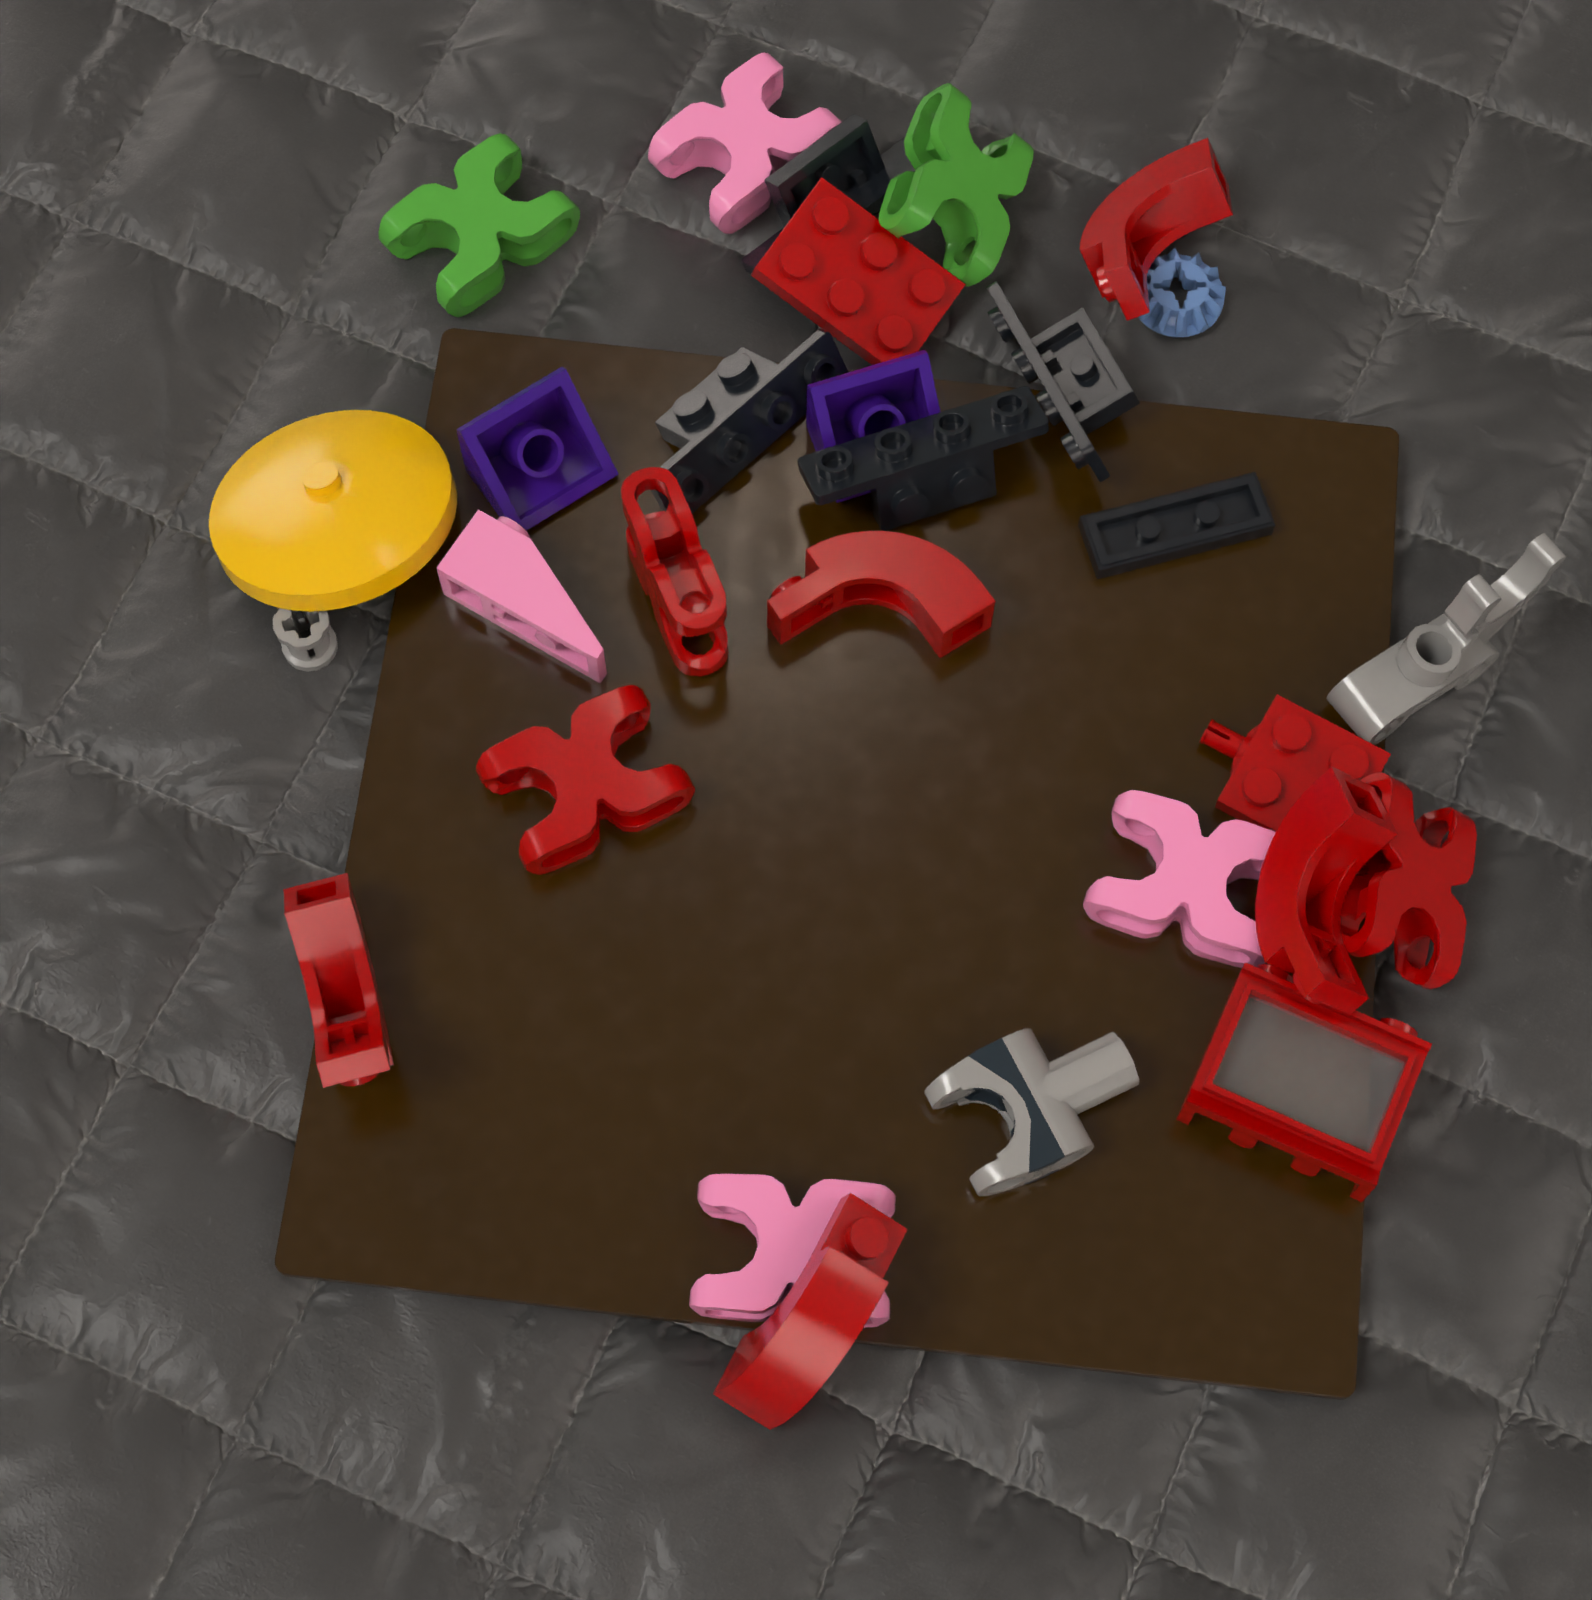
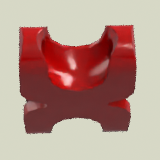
(675, 571)
(585, 779)
(1409, 887)

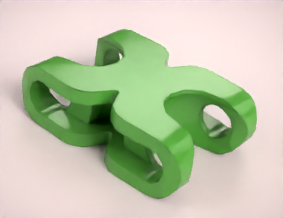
(956, 185)
(479, 225)

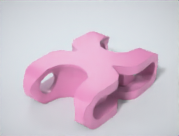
(738, 141)
(1187, 879)
(783, 1237)

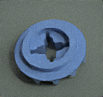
(1201, 305)

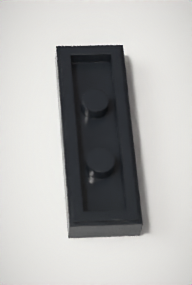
(1176, 525)

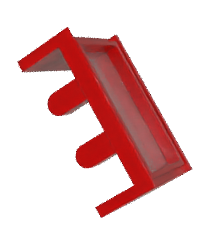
(1306, 1078)

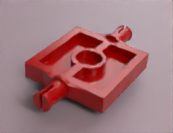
(1284, 759)

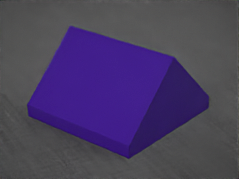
(870, 401)
(535, 451)

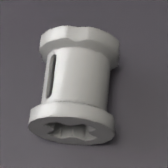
(322, 638)

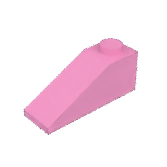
(508, 582)

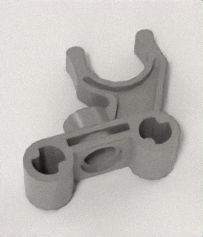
(1443, 652)

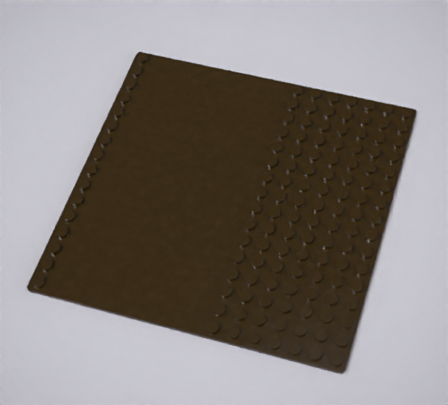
(845, 903)

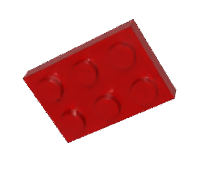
(856, 277)

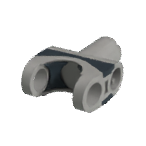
(1036, 1101)

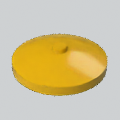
(333, 510)

